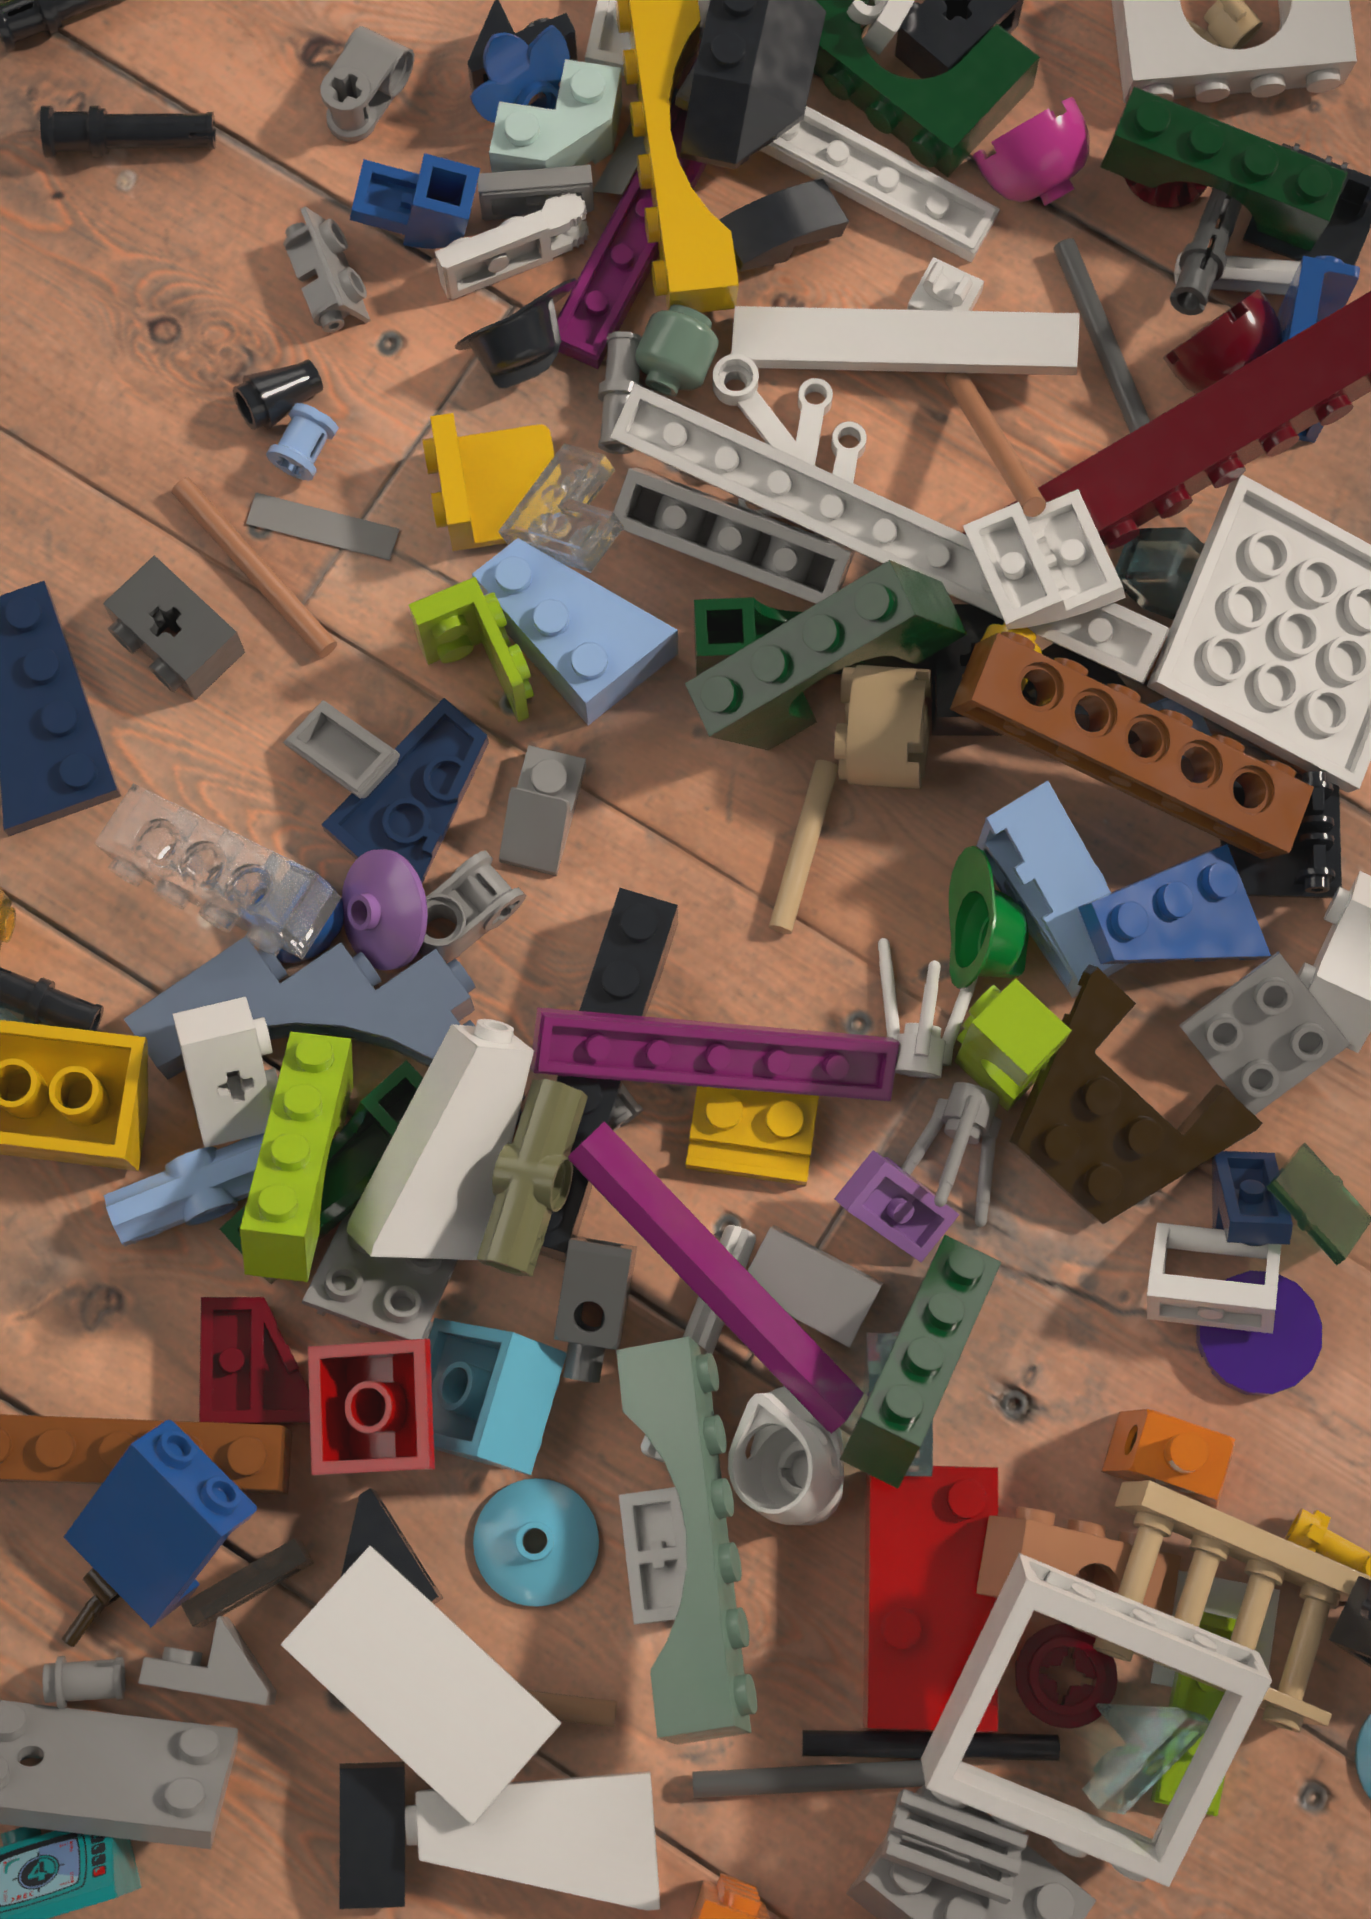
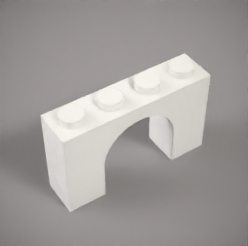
(1172, 61)

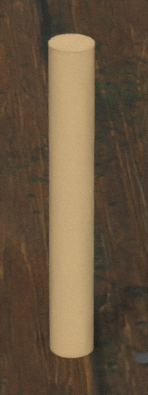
(803, 846)

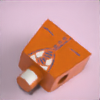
(1170, 1454)

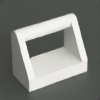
(1211, 1300)

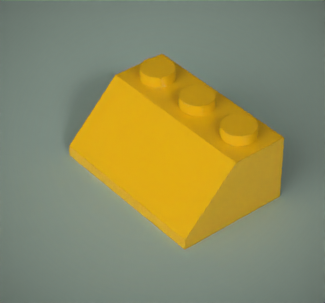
(73, 1095)

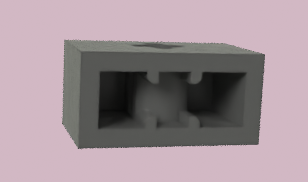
(159, 600)

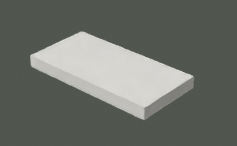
(421, 1684)

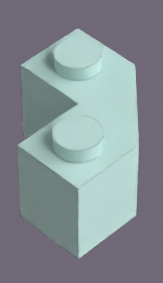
(571, 135)

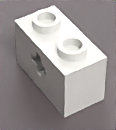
(226, 1069)

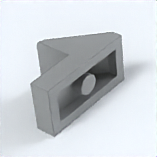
(541, 810)
(229, 1674)

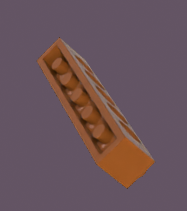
(994, 698)

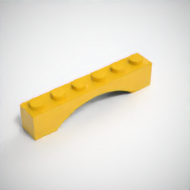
(694, 246)

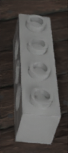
(731, 536)

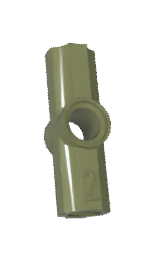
(532, 1177)

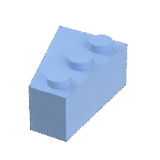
(574, 629)
(1049, 874)

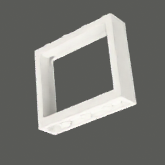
(1133, 1626)

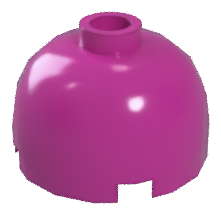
(1038, 156)

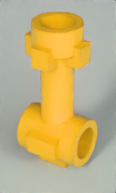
(1312, 1533)

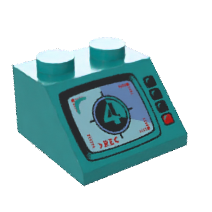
(62, 1872)

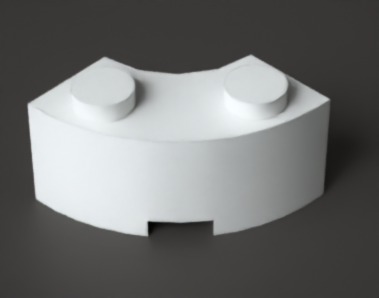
(1343, 967)

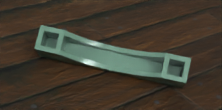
(700, 1671)

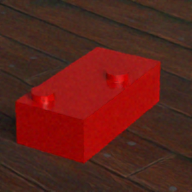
(922, 1593)

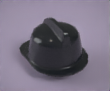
(521, 343)

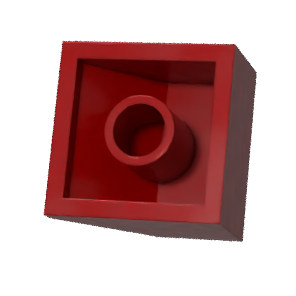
(371, 1407)

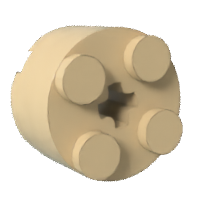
(883, 726)

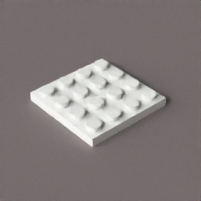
(1278, 634)

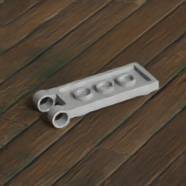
(113, 1774)

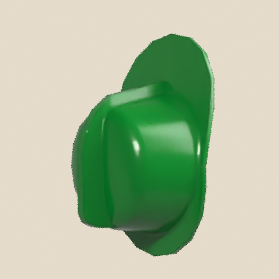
(985, 924)

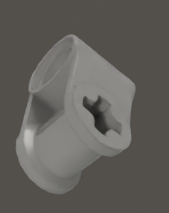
(364, 83)
(473, 900)

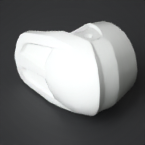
(792, 1462)

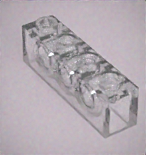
(149, 827)

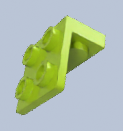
(463, 617)

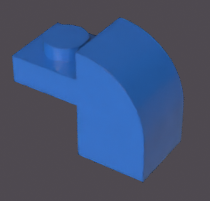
(423, 206)

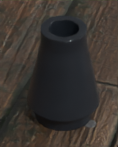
(271, 394)

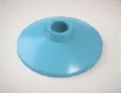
(569, 1551)

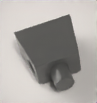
(598, 1274)

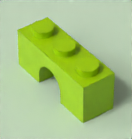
(1009, 1041)

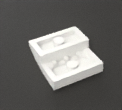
(1044, 563)

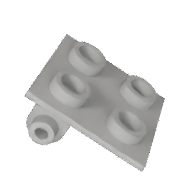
(1265, 1034)
(378, 1292)

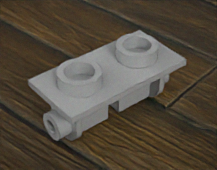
(320, 250)

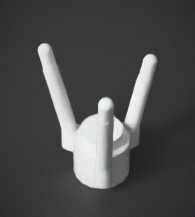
(920, 1046)

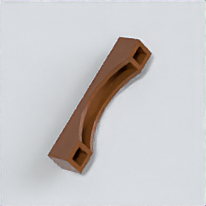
(89, 1448)

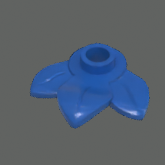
(521, 71)

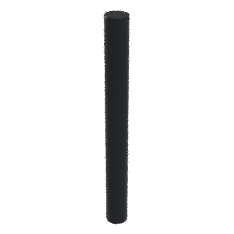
(913, 1744)

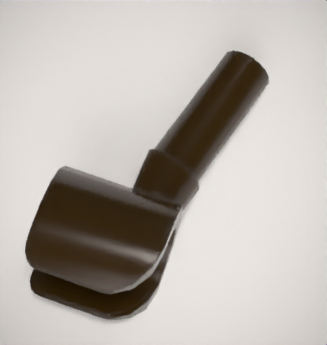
(103, 1596)

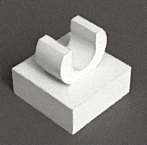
(884, 20)
(946, 289)

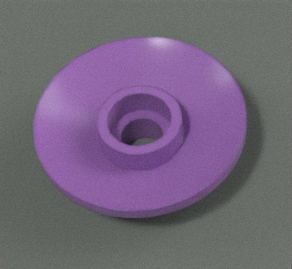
(384, 909)

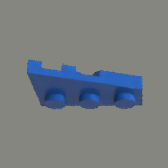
(1178, 914)

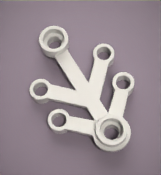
(773, 431)

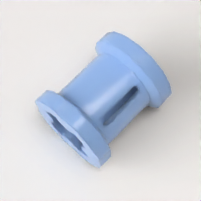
(302, 441)

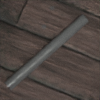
(1101, 334)
(808, 1779)

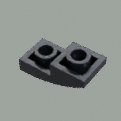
(775, 224)
(372, 1835)

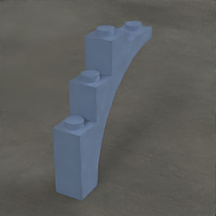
(323, 998)

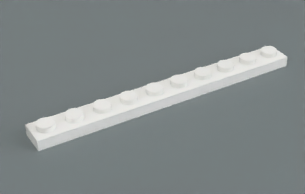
(863, 522)

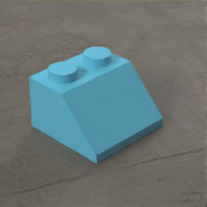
(491, 1393)

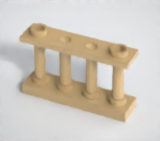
(1268, 1561)

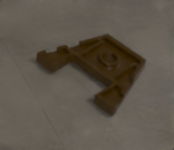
(1098, 1132)

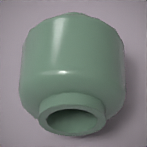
(676, 350)

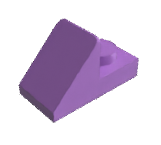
(896, 1206)

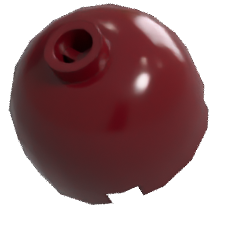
(1226, 343)

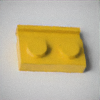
(752, 1134)

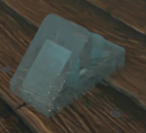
(1153, 1745)

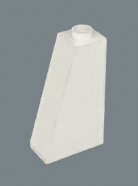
(437, 1172)
(553, 1834)

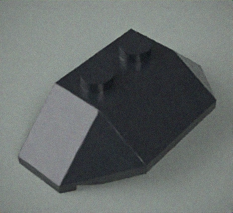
(750, 77)

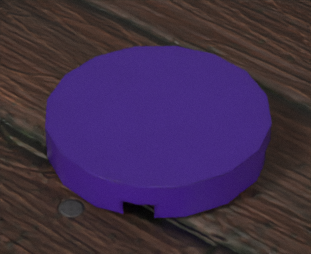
(1266, 1361)

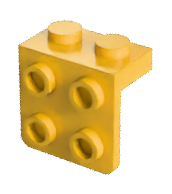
(482, 477)

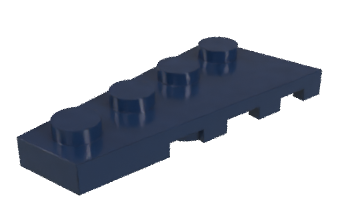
(47, 730)

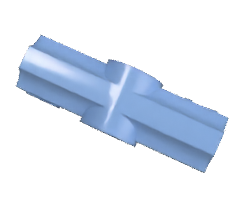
(189, 1191)

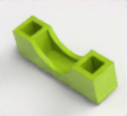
(288, 1180)

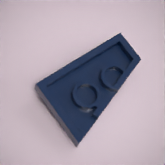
(419, 795)

